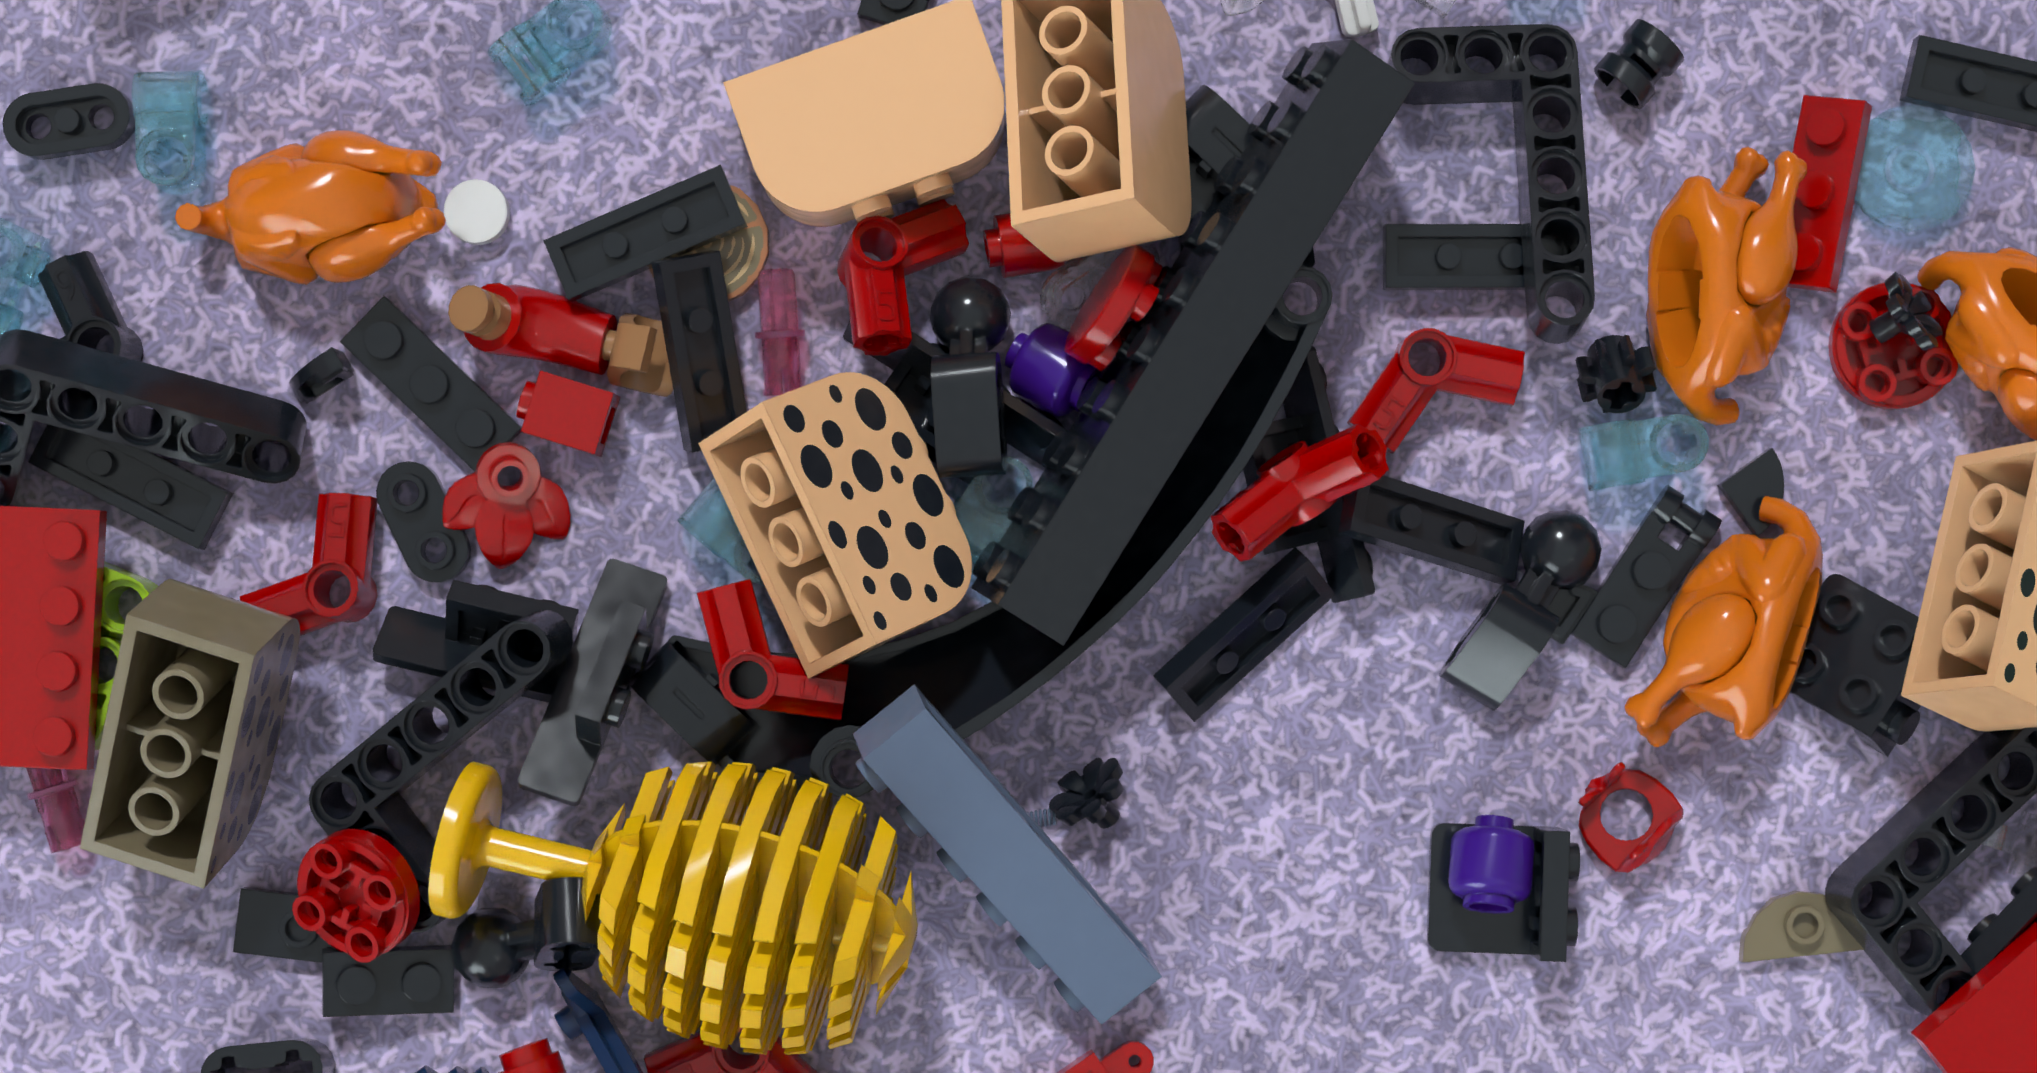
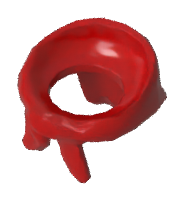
(1629, 854)

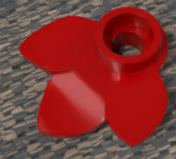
(506, 514)

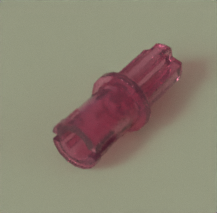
(779, 330)
(57, 807)

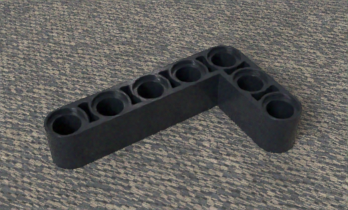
(1537, 150)
(113, 411)
(424, 745)
(1941, 849)

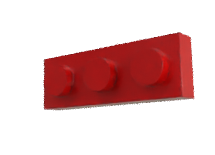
(1832, 144)

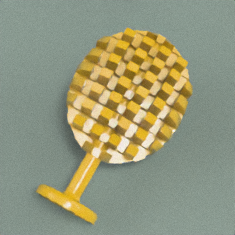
(713, 899)

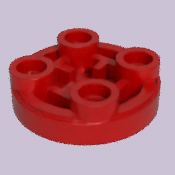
(1121, 293)
(1892, 370)
(357, 894)

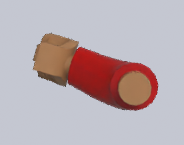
(563, 332)

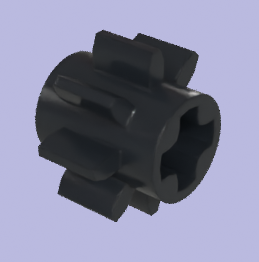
(1616, 374)

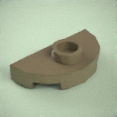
(1794, 927)

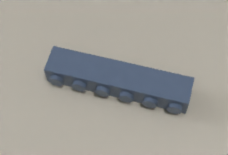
(1005, 855)

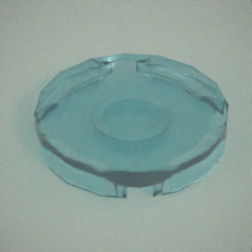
(1914, 169)

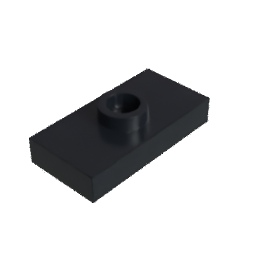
(269, 927)

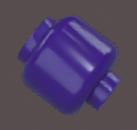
(1045, 373)
(1491, 865)

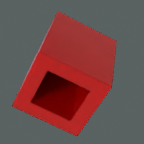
(567, 412)

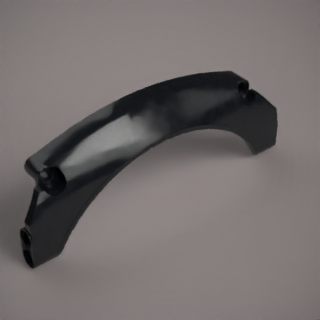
(990, 656)

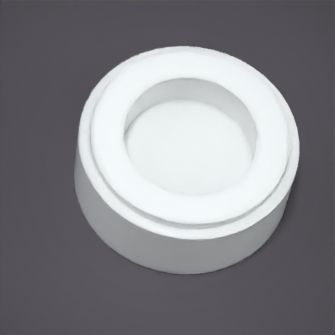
(476, 212)

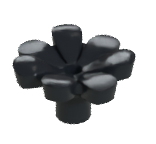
(1906, 315)
(1090, 794)

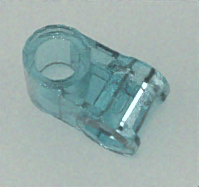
(548, 47)
(168, 119)
(1632, 451)
(981, 515)
(715, 528)

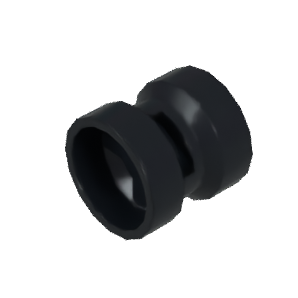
(1640, 62)

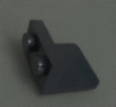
(1859, 663)
(1538, 924)

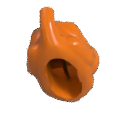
(323, 208)
(1722, 281)
(1994, 325)
(1737, 630)

